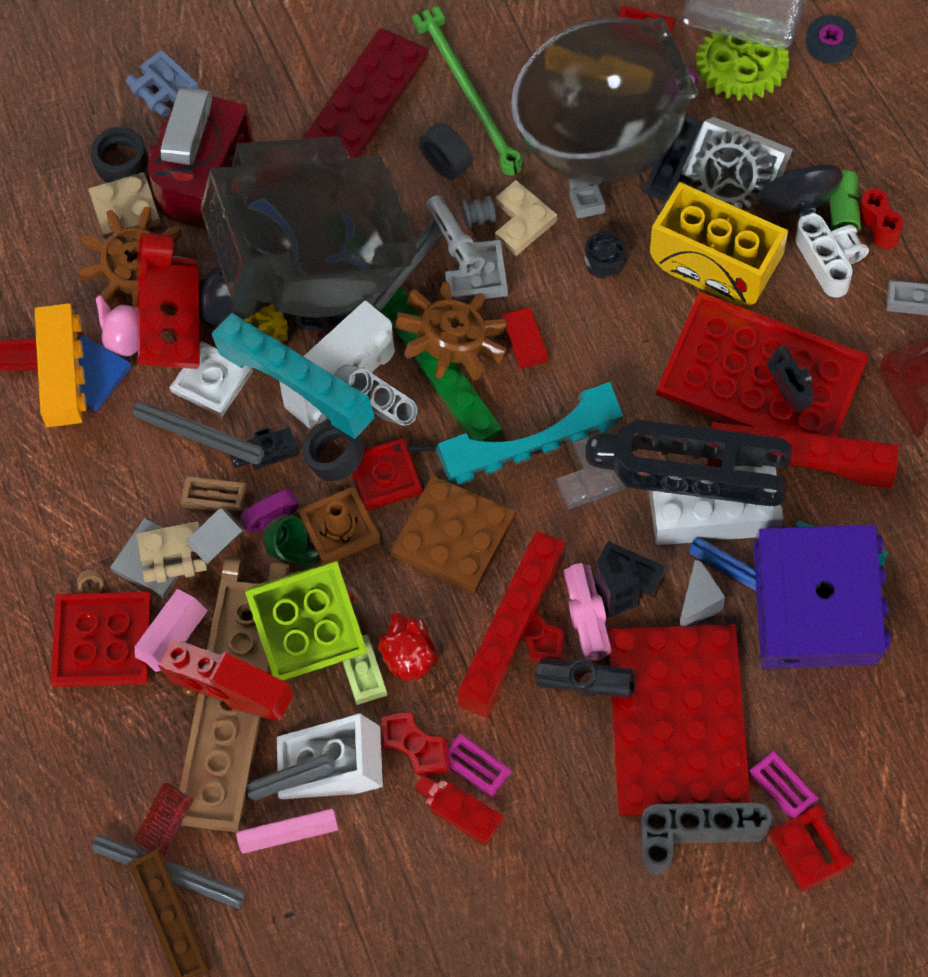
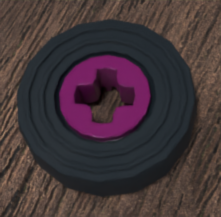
(829, 50)

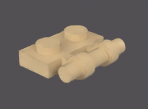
(165, 546)

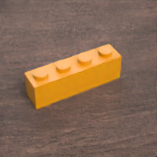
(59, 365)

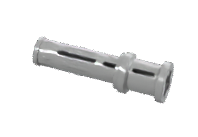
(459, 244)

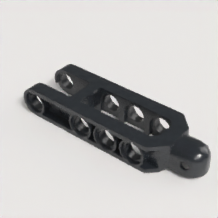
(728, 483)

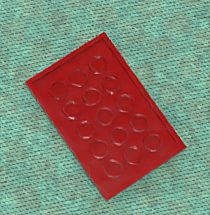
(724, 370)
(685, 721)

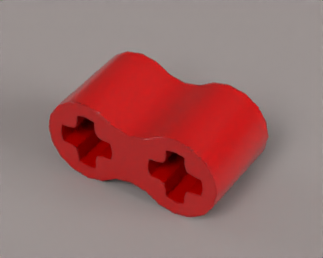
(880, 218)

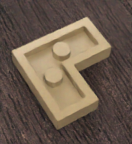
(528, 219)

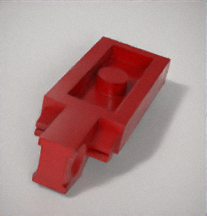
(460, 809)

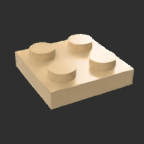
(127, 201)

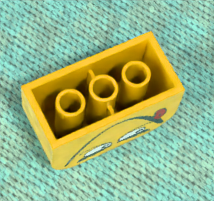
(716, 245)

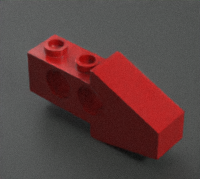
(227, 680)

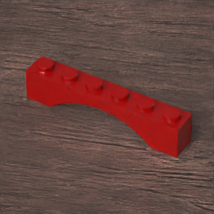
(858, 460)
(493, 658)

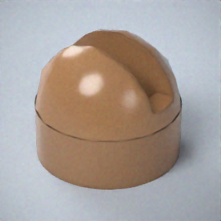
(83, 585)

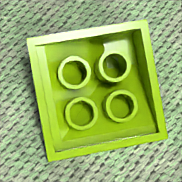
(305, 621)

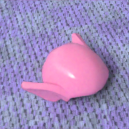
(118, 328)

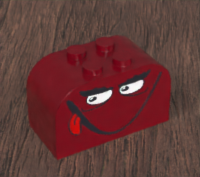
(182, 186)

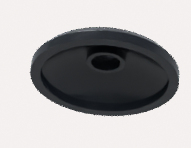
(800, 191)
(215, 298)

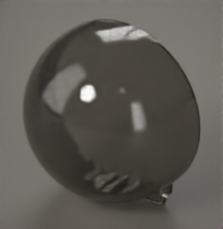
(603, 99)

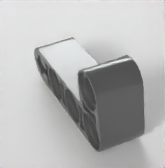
(705, 832)

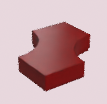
(543, 639)
(426, 752)

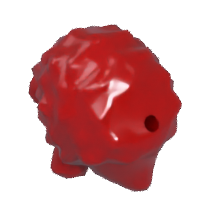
(408, 648)

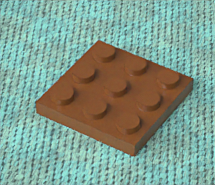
(453, 534)

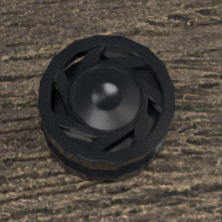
(605, 256)

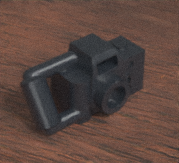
(792, 380)
(276, 447)

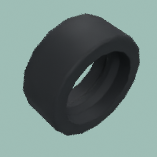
(118, 137)
(445, 151)
(341, 467)

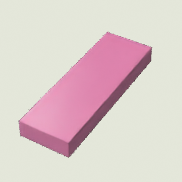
(287, 831)

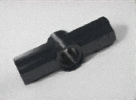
(604, 679)

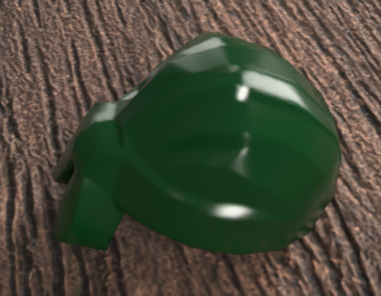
(289, 542)

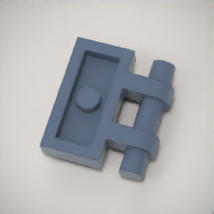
(166, 76)

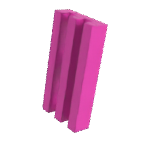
(497, 782)
(771, 791)

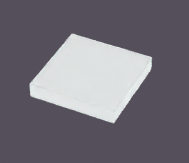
(213, 383)

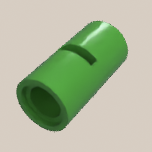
(845, 203)

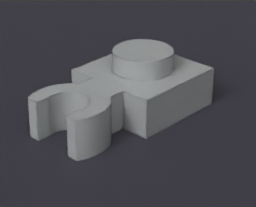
(585, 199)

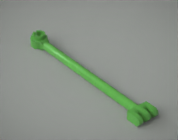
(433, 25)

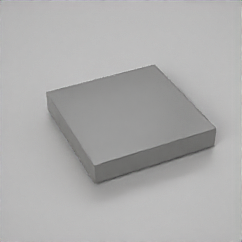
(129, 564)

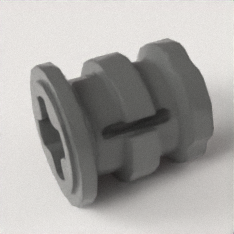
(478, 212)

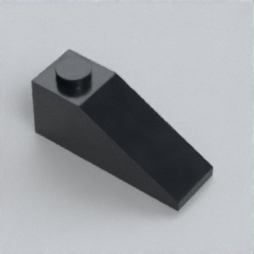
(673, 166)

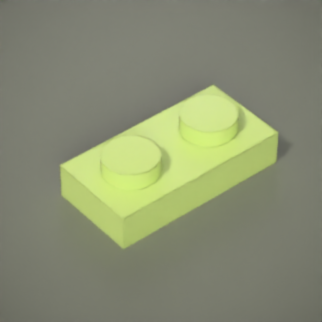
(365, 676)

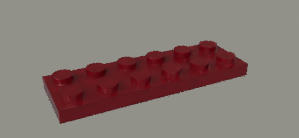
(369, 91)

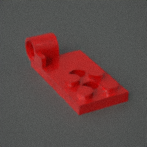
(166, 282)

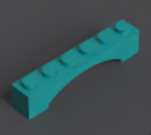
(337, 400)
(466, 457)

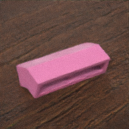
(174, 621)

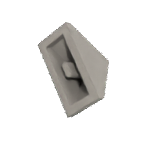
(215, 535)
(702, 597)

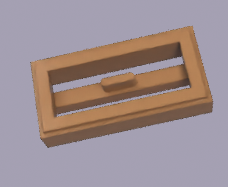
(234, 507)

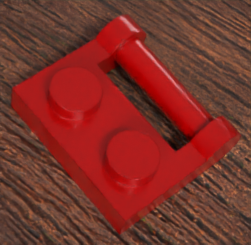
(802, 854)

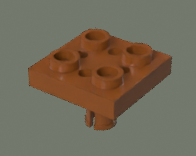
(335, 516)

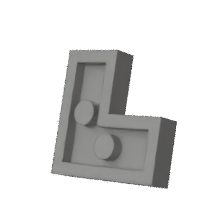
(487, 281)

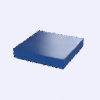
(102, 372)

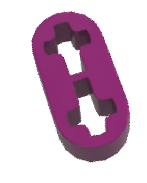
(263, 513)

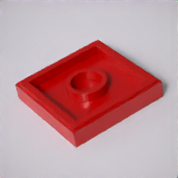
(386, 475)

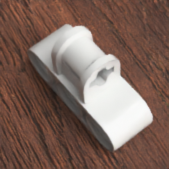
(841, 247)

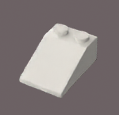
(356, 754)

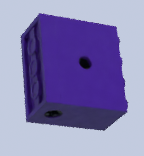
(826, 562)

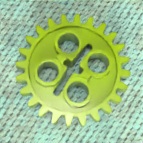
(740, 66)

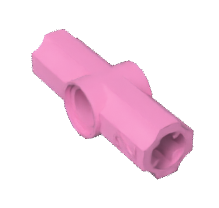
(587, 612)

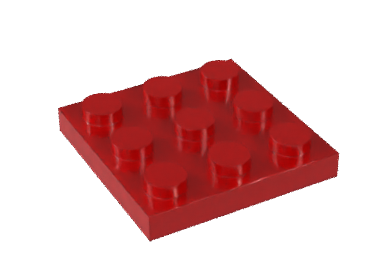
(98, 639)

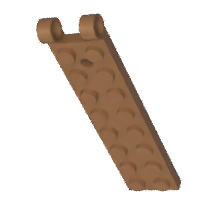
(221, 737)

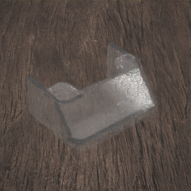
(757, 21)

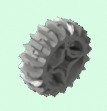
(722, 162)

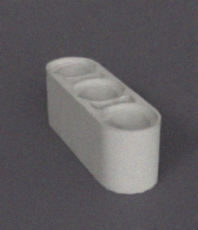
(186, 125)
(387, 399)

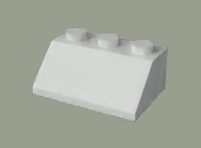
(777, 154)

